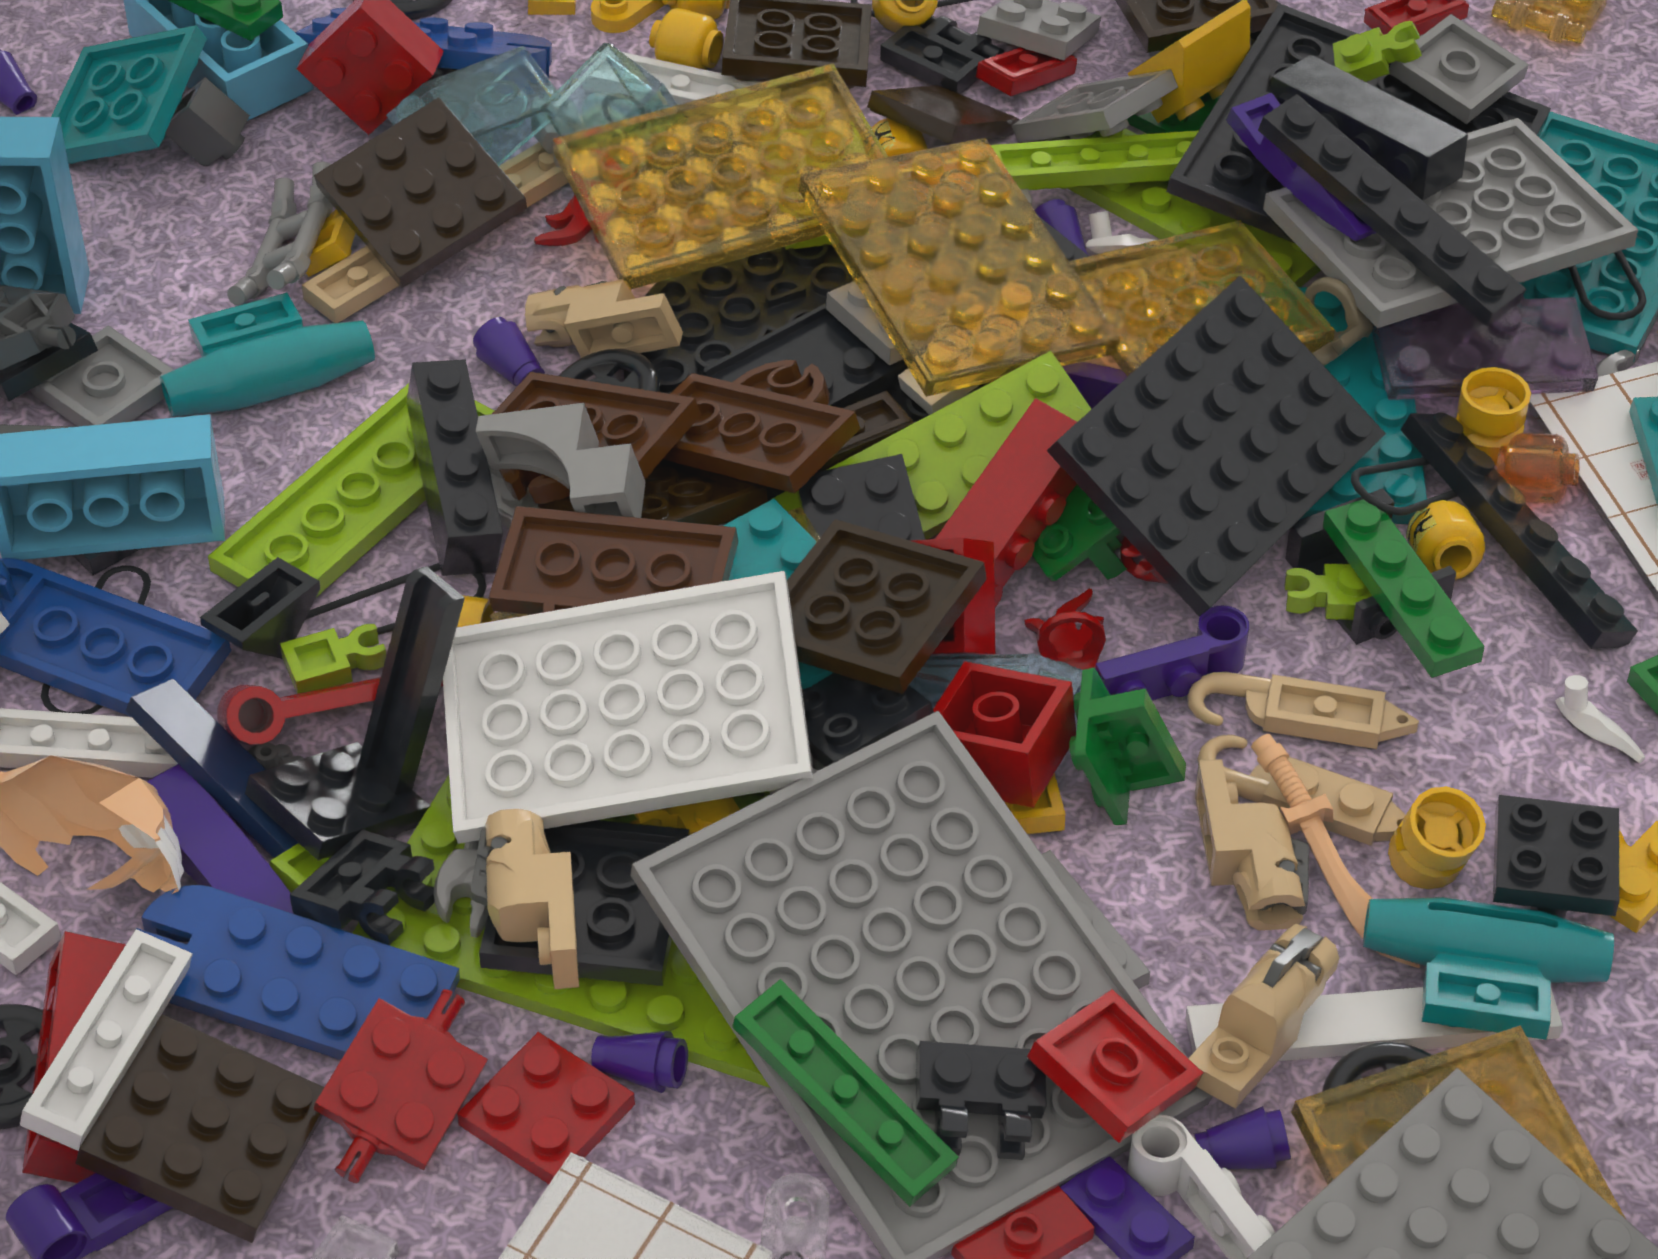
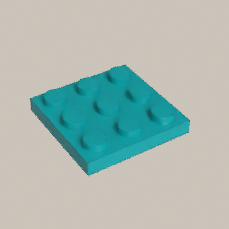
(126, 93)

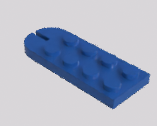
(460, 45)
(97, 640)
(288, 970)

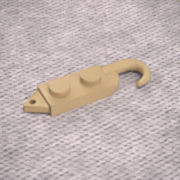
(1307, 708)
(1358, 808)

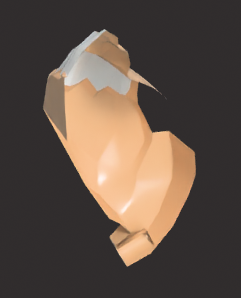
(80, 798)

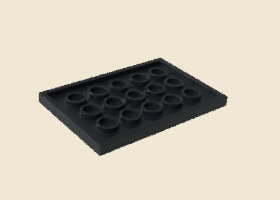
(1217, 445)

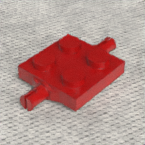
(400, 1085)

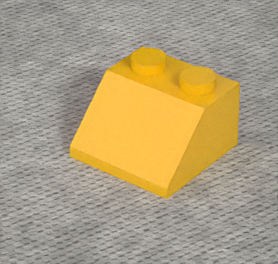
(1202, 61)

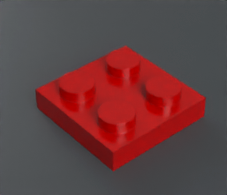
(1115, 1065)
(545, 1107)

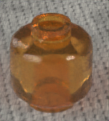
(1539, 466)

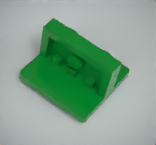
(1076, 535)
(1121, 745)

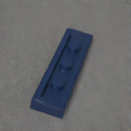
(208, 756)

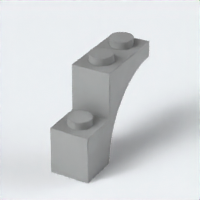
(565, 447)

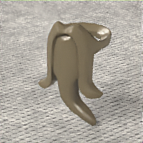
(1358, 324)

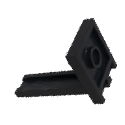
(370, 786)

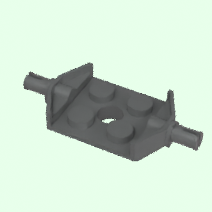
(32, 322)

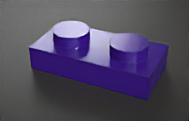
(1126, 1214)

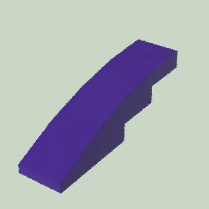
(1245, 122)
(213, 846)

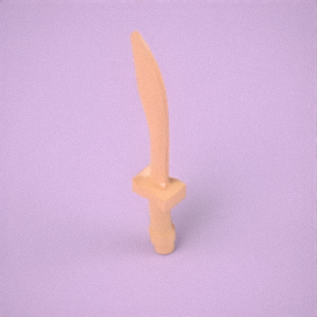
(1308, 817)

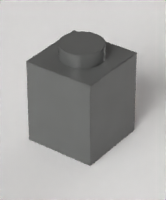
(207, 124)

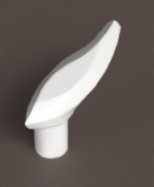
(1102, 238)
(1591, 720)

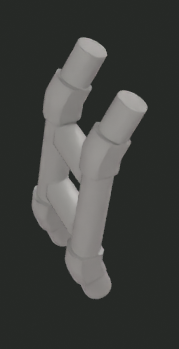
(284, 265)

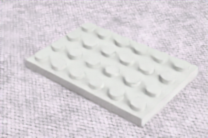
(626, 705)

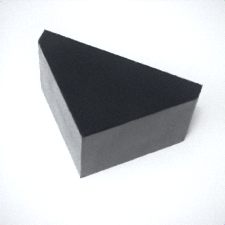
(264, 609)

